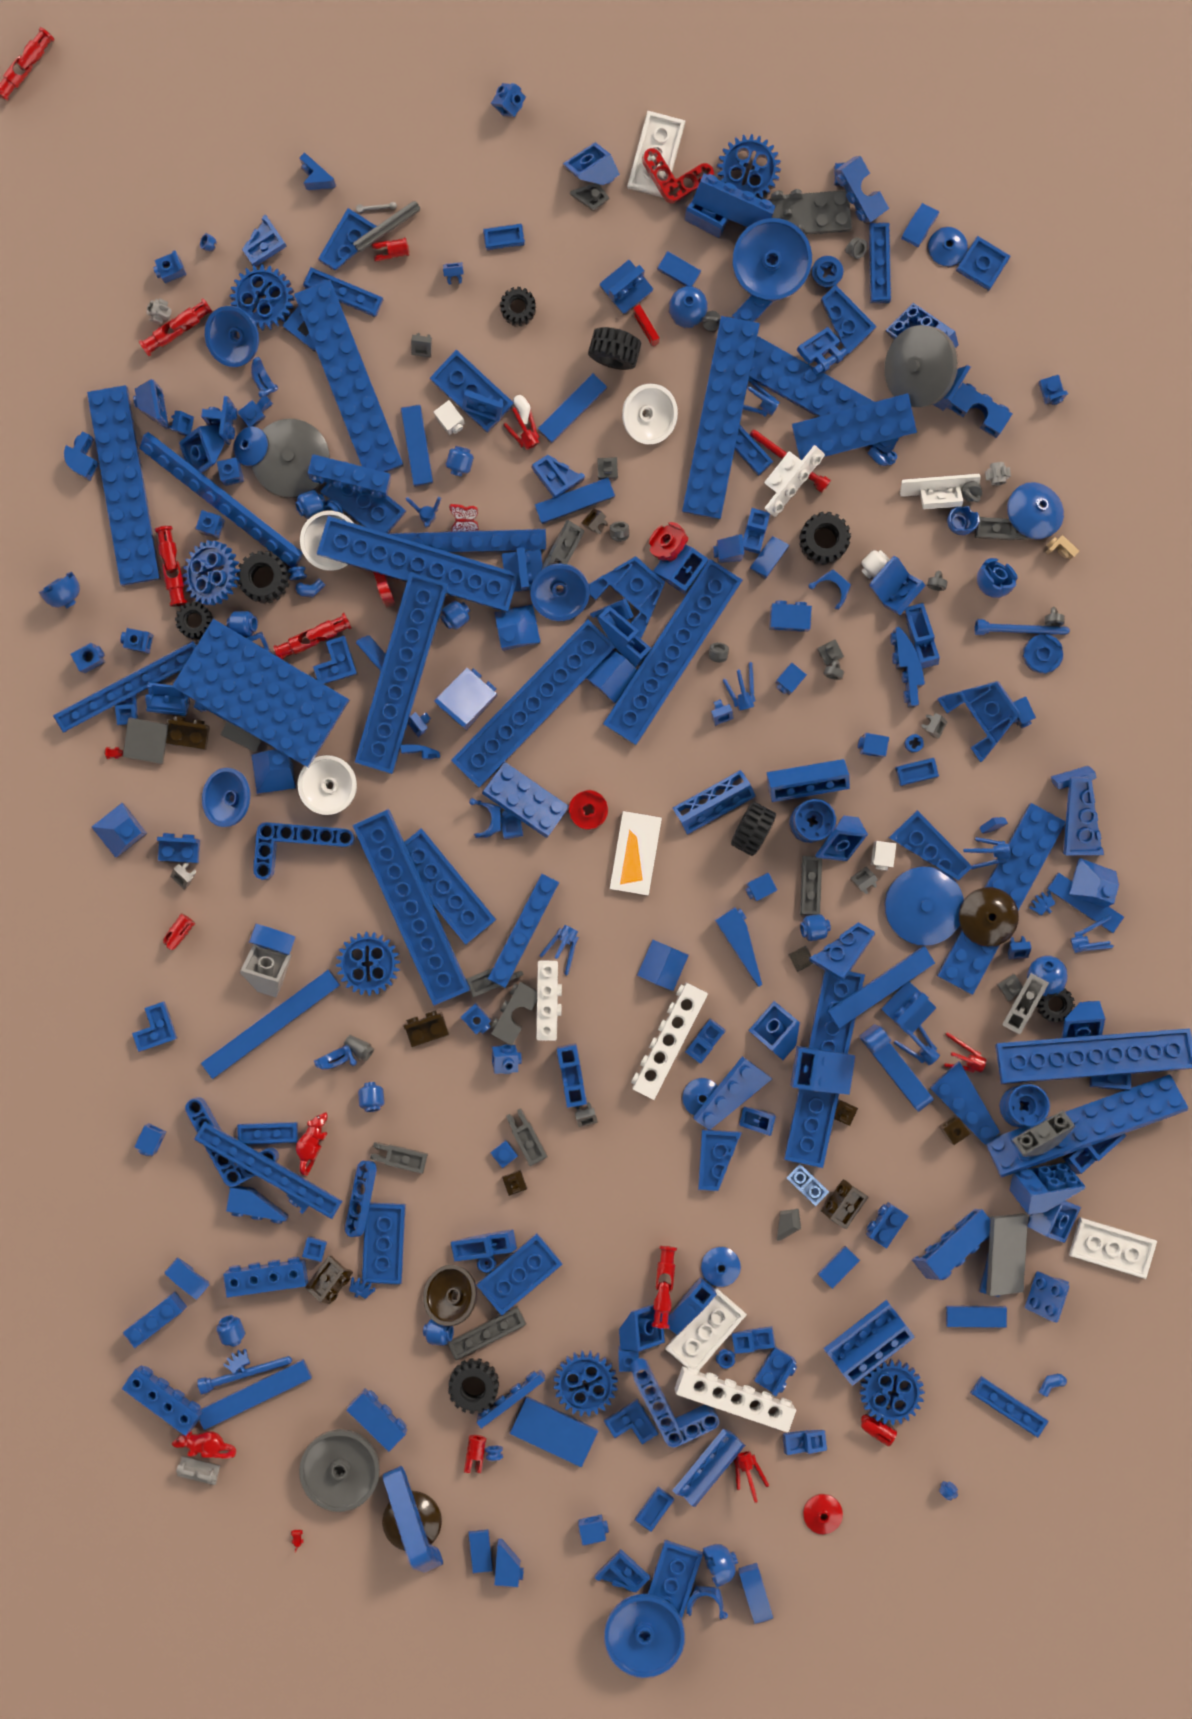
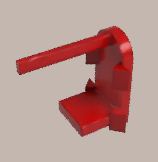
(113, 752)
(297, 1539)

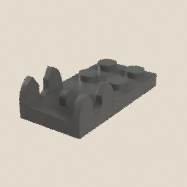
(814, 211)

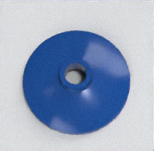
(941, 252)
(255, 449)
(694, 1090)
(717, 1257)

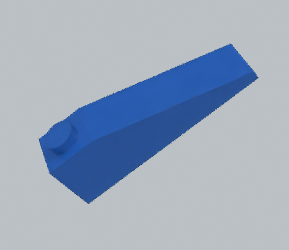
(737, 934)

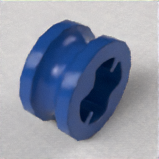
(297, 573)
(910, 738)
(494, 1453)

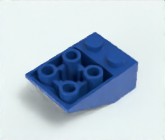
(917, 316)
(822, 1070)
(1044, 1187)

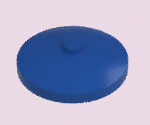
(772, 259)
(923, 905)
(644, 1635)

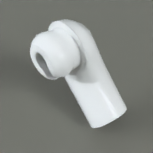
(523, 407)

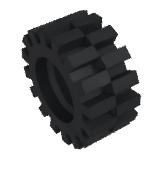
(518, 294)
(183, 615)
(1059, 1015)

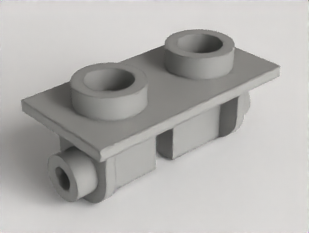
(198, 1470)

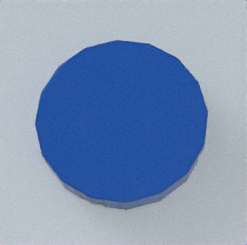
(1043, 653)

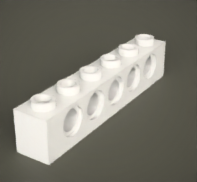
(651, 1087)
(780, 1419)

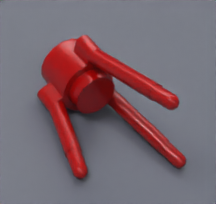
(528, 438)
(974, 1062)
(745, 1461)

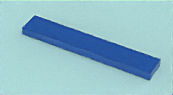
(881, 987)
(255, 1394)

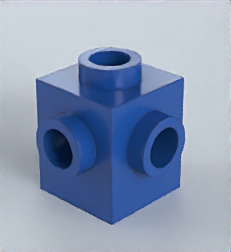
(508, 99)
(505, 1059)

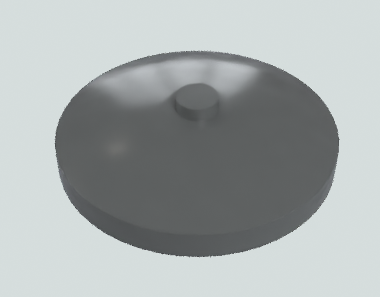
(921, 364)
(289, 457)
(339, 1470)

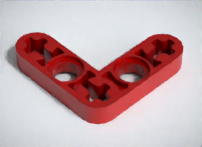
(671, 183)
(384, 590)

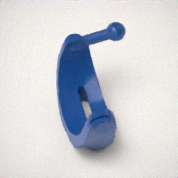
(258, 370)
(839, 580)
(495, 825)
(323, 1062)
(713, 1592)

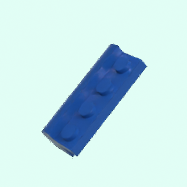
(869, 1342)

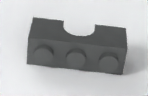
(505, 1027)

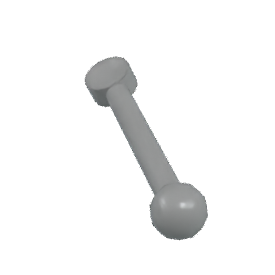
(360, 209)

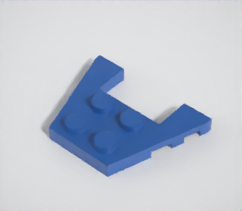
(636, 584)
(990, 708)

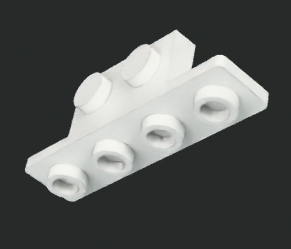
(789, 477)
(938, 491)
(547, 1000)

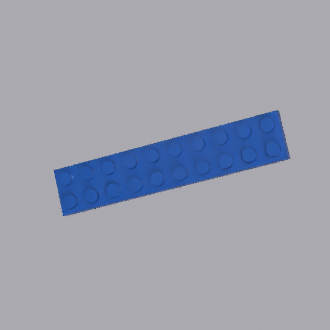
(348, 377)
(800, 385)
(720, 417)
(123, 485)
(399, 557)
(672, 652)
(401, 672)
(533, 703)
(1029, 850)
(411, 907)
(1094, 1056)
(816, 1109)
(1096, 1123)

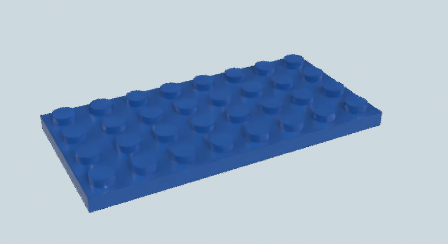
(260, 693)

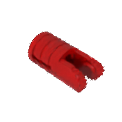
(395, 249)
(178, 931)
(878, 1430)
(475, 1451)

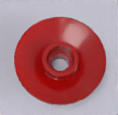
(820, 1505)

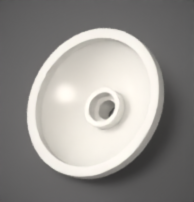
(659, 417)
(311, 537)
(314, 785)

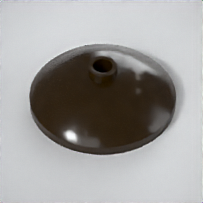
(975, 916)
(441, 1295)
(429, 1515)

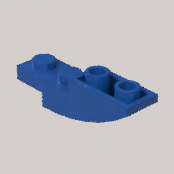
(907, 659)

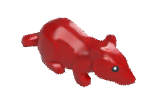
(308, 1145)
(206, 1443)

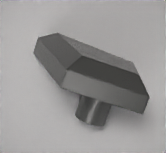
(590, 195)
(788, 1223)

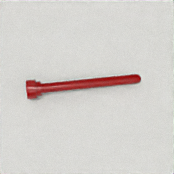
(819, 481)

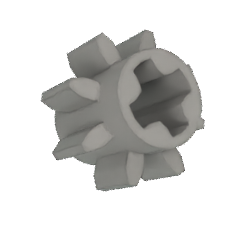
(158, 311)
(998, 473)

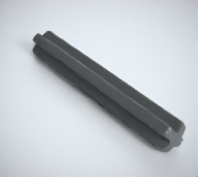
(387, 226)

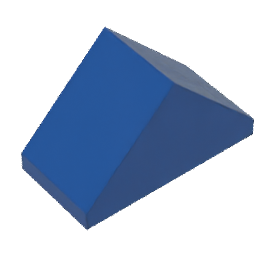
(757, 1120)

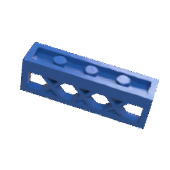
(716, 804)
(709, 1467)

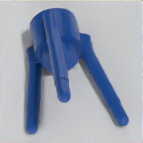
(768, 402)
(426, 513)
(744, 700)
(1001, 851)
(567, 936)
(1082, 943)
(928, 1053)

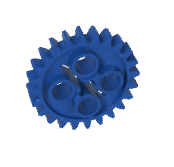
(765, 173)
(277, 305)
(204, 572)
(350, 964)
(909, 1395)
(592, 1400)

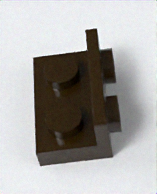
(187, 734)
(426, 1029)
(844, 1204)
(329, 1280)

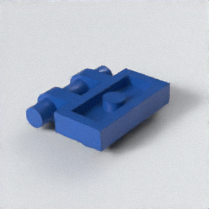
(819, 345)

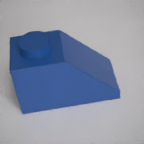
(729, 549)
(507, 1566)

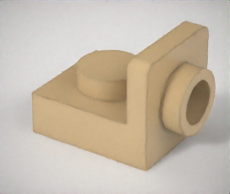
(1065, 547)

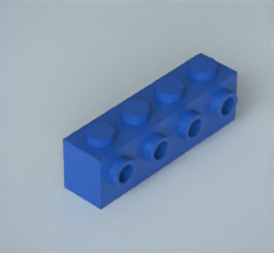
(731, 202)
(350, 476)
(808, 780)
(265, 1278)
(163, 1399)

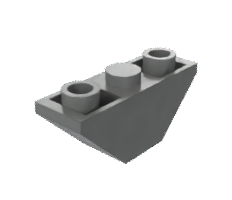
(1044, 1135)

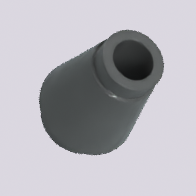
(359, 1048)

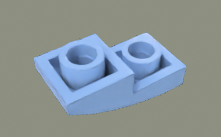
(808, 1184)

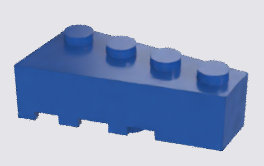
(954, 1246)

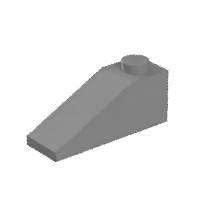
(1025, 1003)

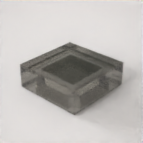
(800, 958)

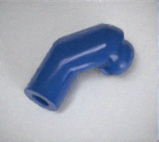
(882, 459)
(309, 590)
(1052, 1381)

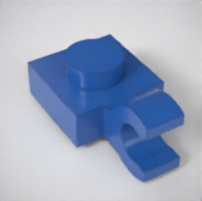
(253, 413)

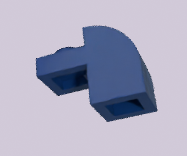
(77, 457)

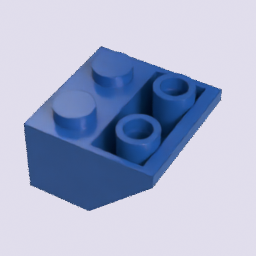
(683, 570)

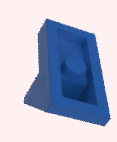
(318, 177)

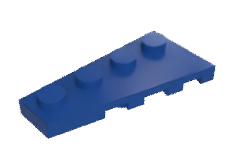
(1081, 827)
(925, 841)
(733, 1091)
(962, 1098)

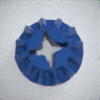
(825, 263)

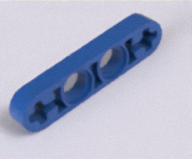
(359, 1198)

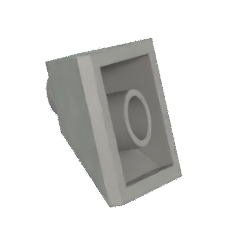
(265, 970)

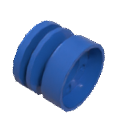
(822, 815)
(1035, 1106)

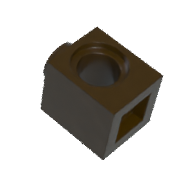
(954, 1130)

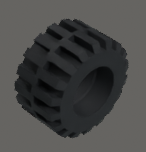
(614, 348)
(829, 522)
(248, 570)
(753, 829)
(466, 1400)

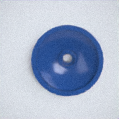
(223, 340)
(1029, 516)
(562, 603)
(226, 797)

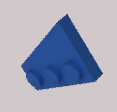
(340, 245)
(847, 319)
(844, 952)
(715, 1155)

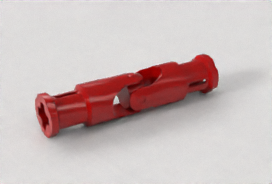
(32, 53)
(180, 324)
(168, 552)
(320, 633)
(662, 1302)

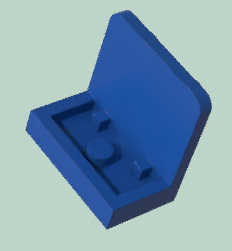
(896, 586)

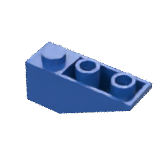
(250, 1202)
(691, 1305)

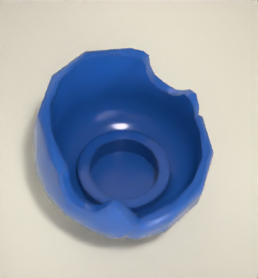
(962, 520)

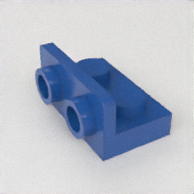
(178, 849)
(886, 1225)
(776, 1371)

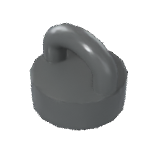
(856, 248)
(711, 321)
(972, 491)
(619, 531)
(937, 582)
(1054, 618)
(718, 652)
(834, 671)

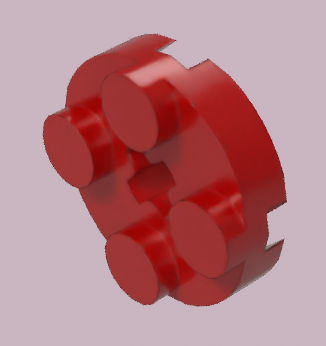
(668, 551)
(598, 804)

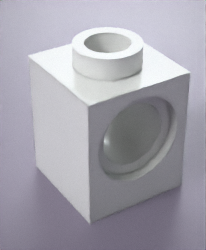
(449, 418)
(883, 855)

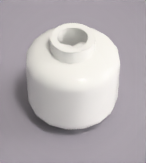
(874, 563)

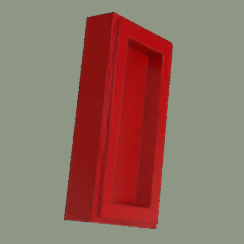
(646, 325)

